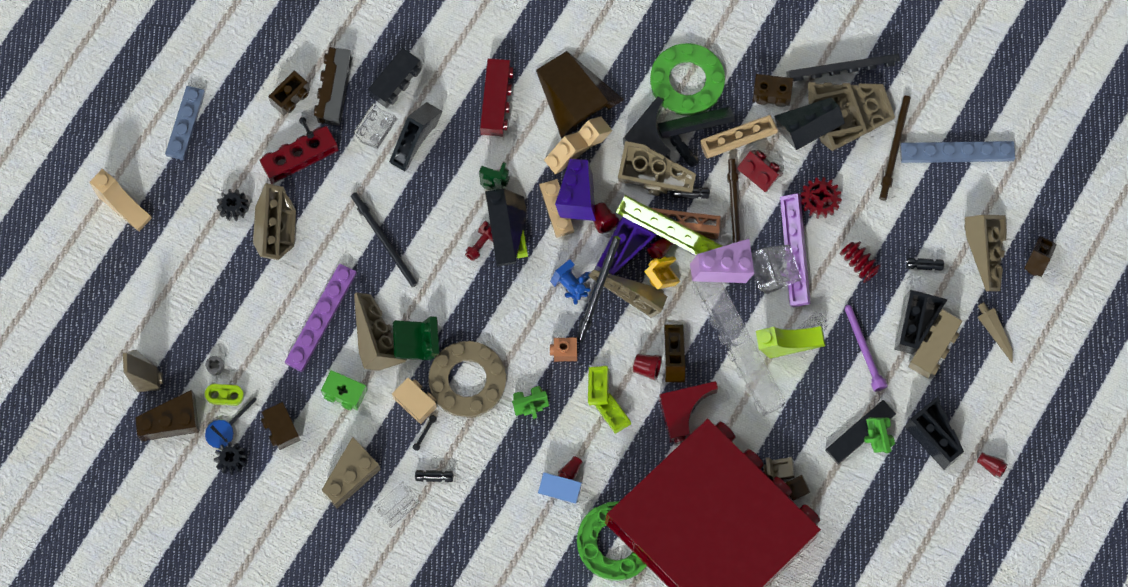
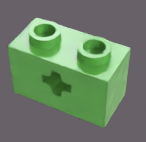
(336, 382)

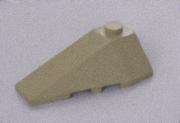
(640, 295)
(373, 335)

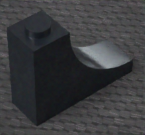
(645, 130)
(414, 132)

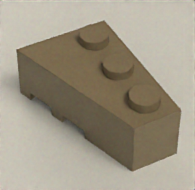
(935, 344)
(350, 473)

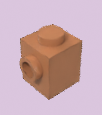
(564, 349)

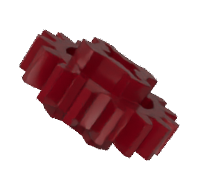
(830, 199)

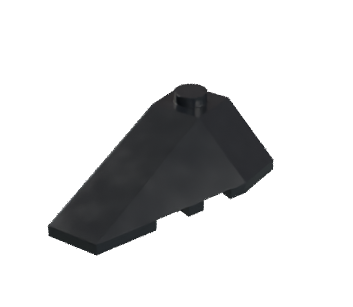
(506, 220)

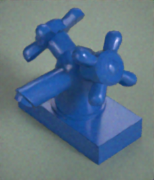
(570, 282)

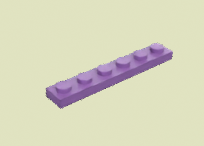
(794, 236)
(320, 317)

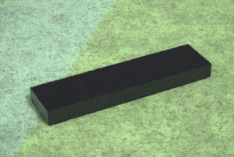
(696, 122)
(854, 437)

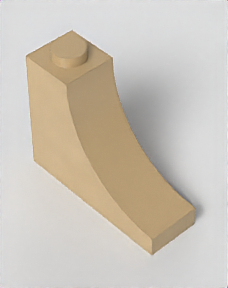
(118, 200)

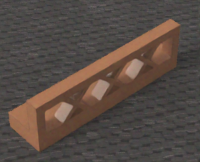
(706, 230)

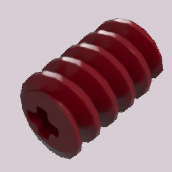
(860, 261)

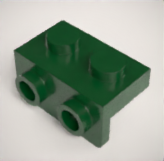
(493, 179)

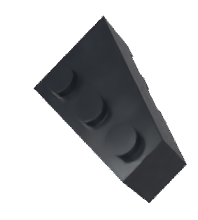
(809, 122)

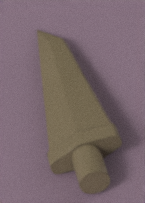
(993, 325)

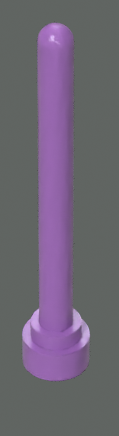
(878, 382)

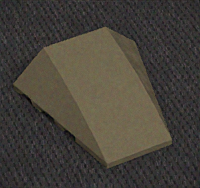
(862, 108)

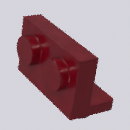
(760, 170)

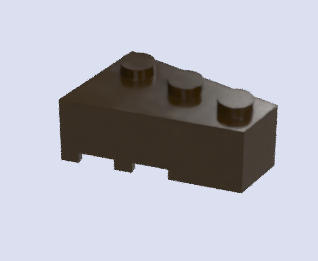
(169, 419)

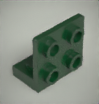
(416, 339)

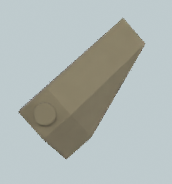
(644, 166)
(985, 240)
(141, 372)

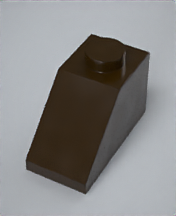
(1040, 256)

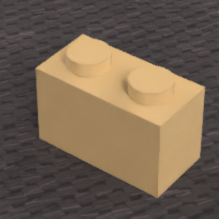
(414, 400)

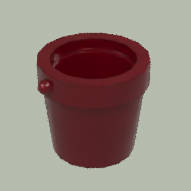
(605, 218)
(647, 365)

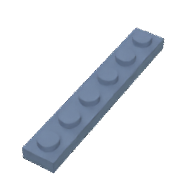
(957, 152)

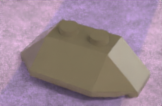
(274, 223)

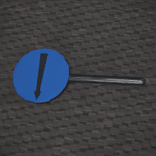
(221, 432)

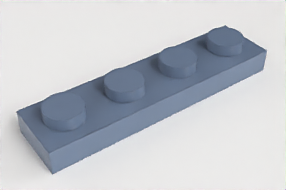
(185, 123)

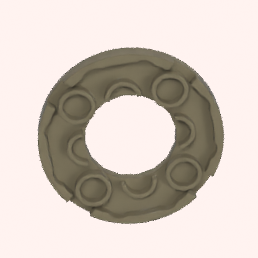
(477, 404)

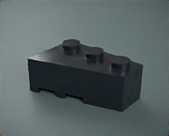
(916, 319)
(935, 434)

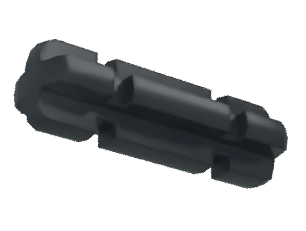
(684, 151)
(704, 193)
(925, 264)
(433, 476)

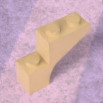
(575, 144)

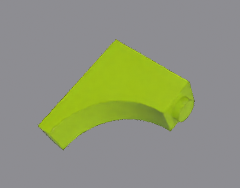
(782, 342)

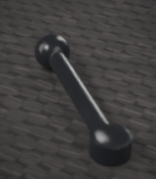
(309, 134)
(432, 419)

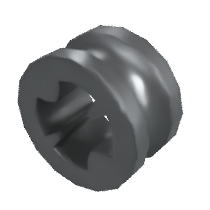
(214, 371)

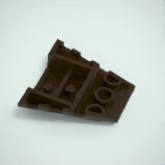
(573, 92)

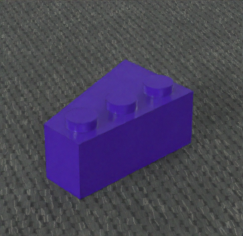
(576, 192)
(632, 241)

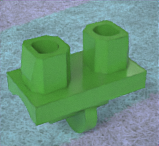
(530, 404)
(878, 435)

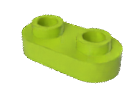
(225, 393)

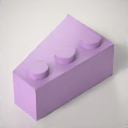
(724, 264)

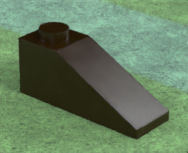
(674, 353)

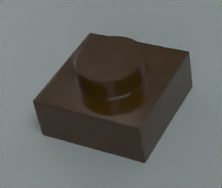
(798, 487)

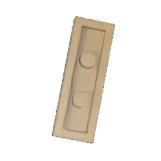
(550, 191)

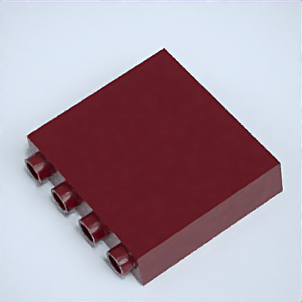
(713, 516)

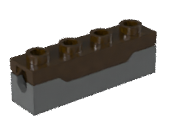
(334, 86)

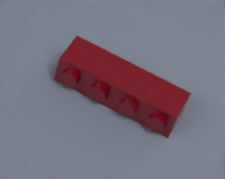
(495, 97)

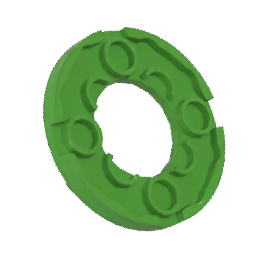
(687, 104)
(593, 558)

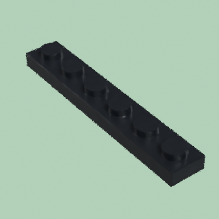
(850, 66)

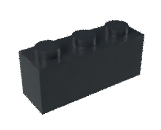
(395, 78)

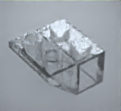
(774, 268)

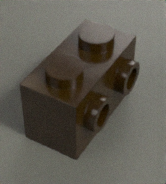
(772, 90)
(289, 93)
(280, 425)

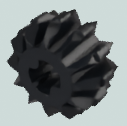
(232, 198)
(237, 454)

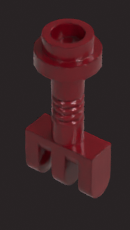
(473, 252)

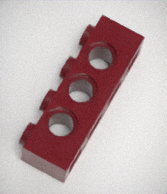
(296, 163)

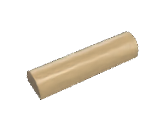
(738, 136)

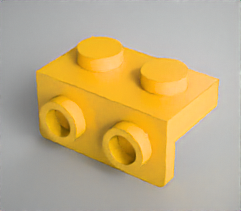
(661, 274)

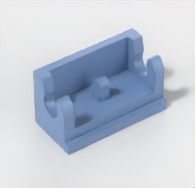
(560, 488)

